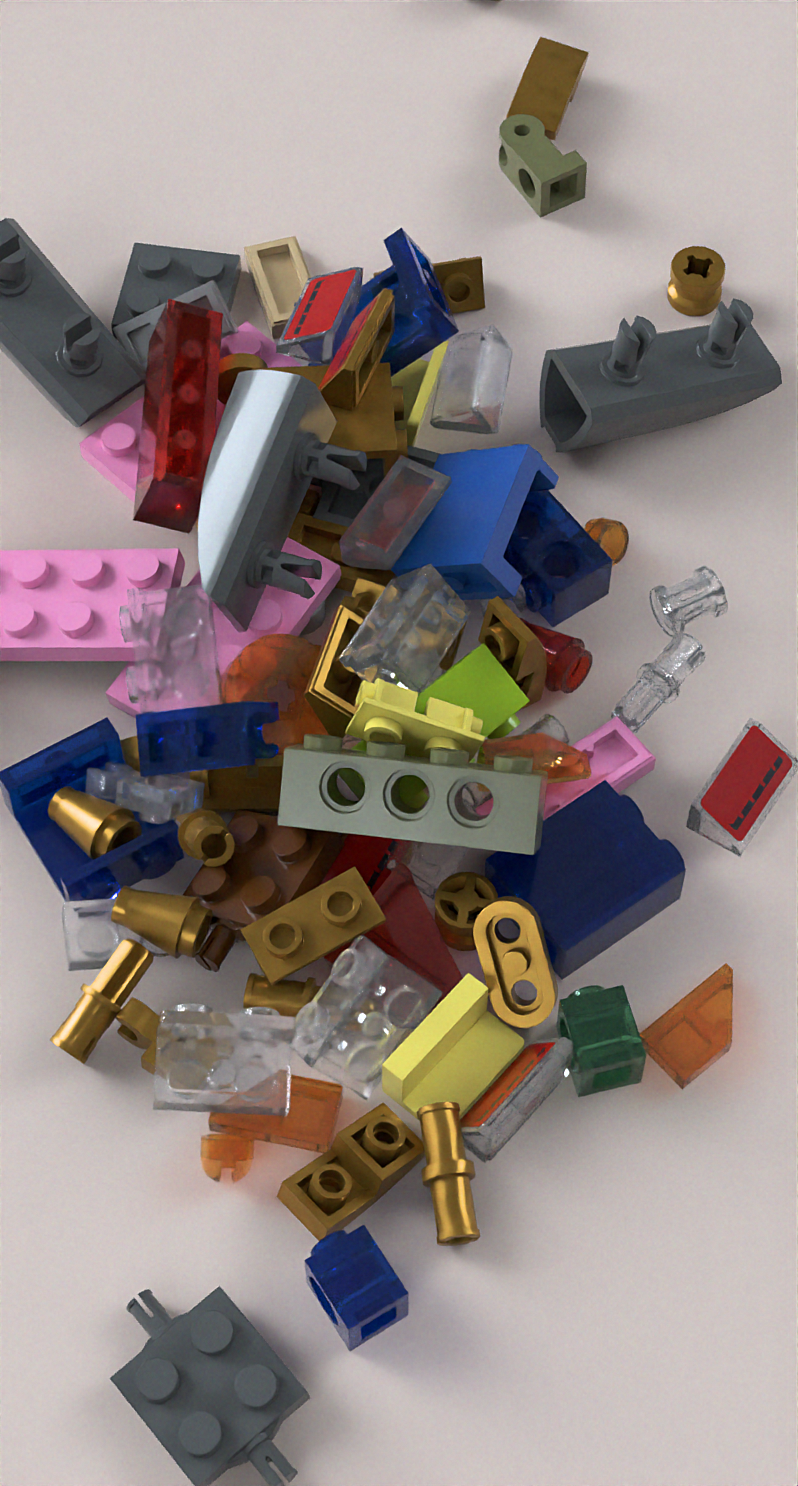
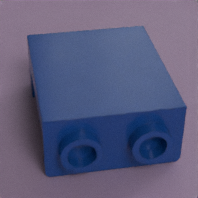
(476, 519)

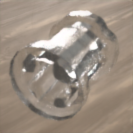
(688, 601)

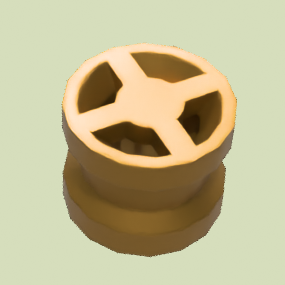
(696, 281)
(462, 895)

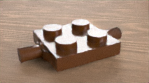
(263, 874)

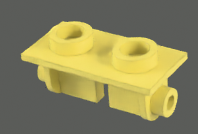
(389, 716)

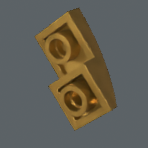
(549, 83)
(515, 648)
(354, 1173)

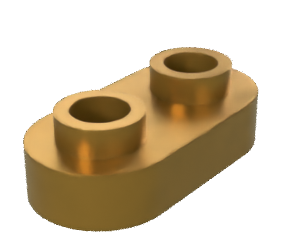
(514, 960)

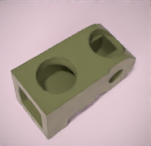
(538, 167)

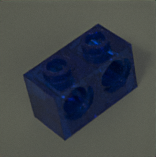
(556, 548)

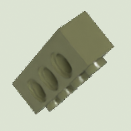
(313, 800)

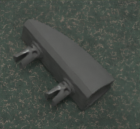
(56, 334)
(653, 379)
(254, 484)

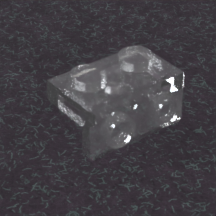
(171, 649)
(362, 1016)
(223, 1061)

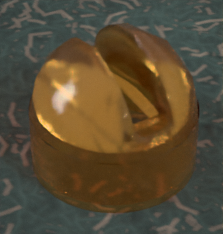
(611, 535)
(226, 1151)

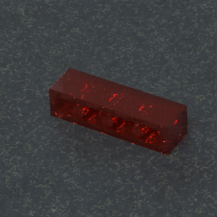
(178, 415)

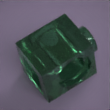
(603, 1037)

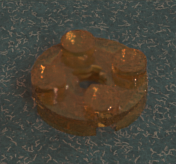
(260, 668)

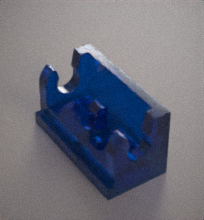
(204, 737)

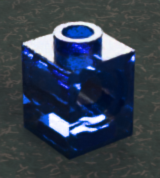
(355, 1285)

